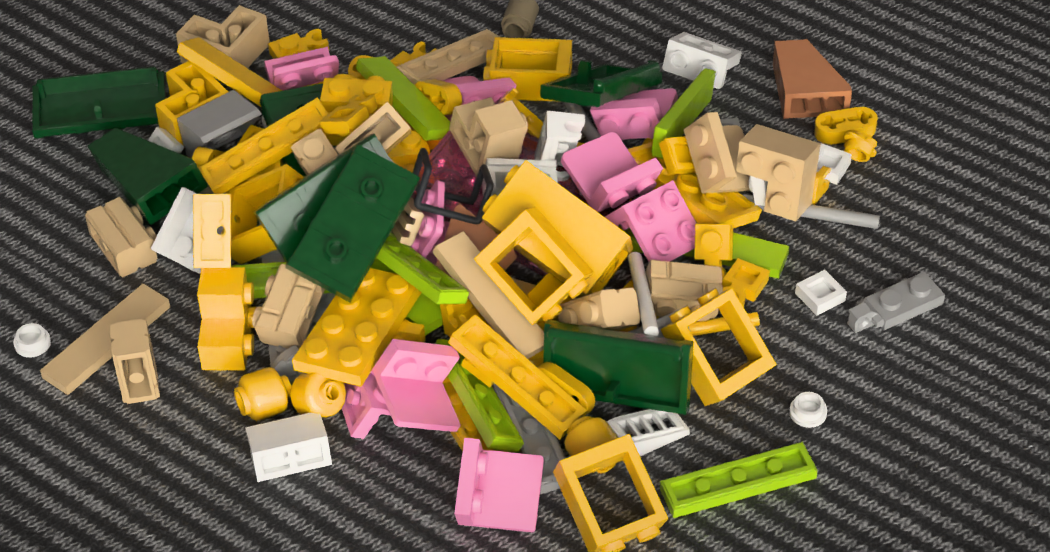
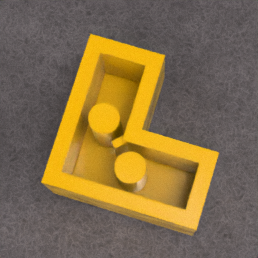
(188, 90)
(226, 318)

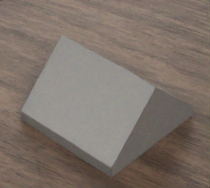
(217, 122)

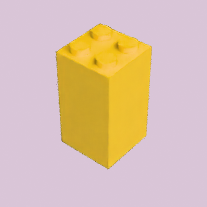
(585, 230)

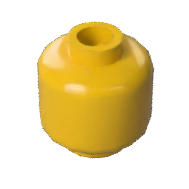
(262, 394)
(317, 395)
(587, 434)

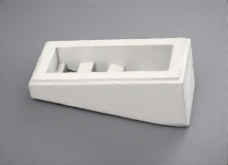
(652, 439)

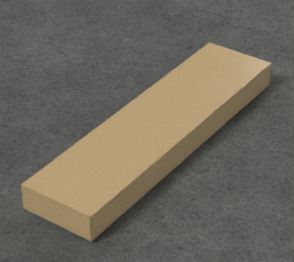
(450, 59)
(501, 314)
(94, 346)

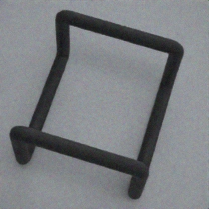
(483, 173)

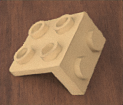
(715, 154)

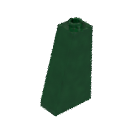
(146, 172)

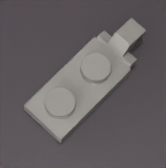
(896, 303)

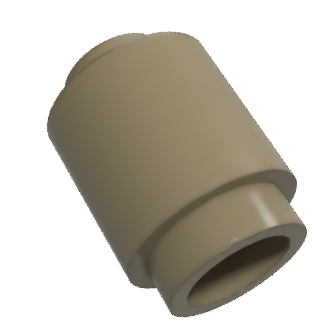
(519, 18)

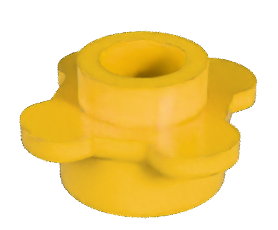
(860, 146)

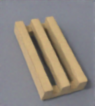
(407, 228)

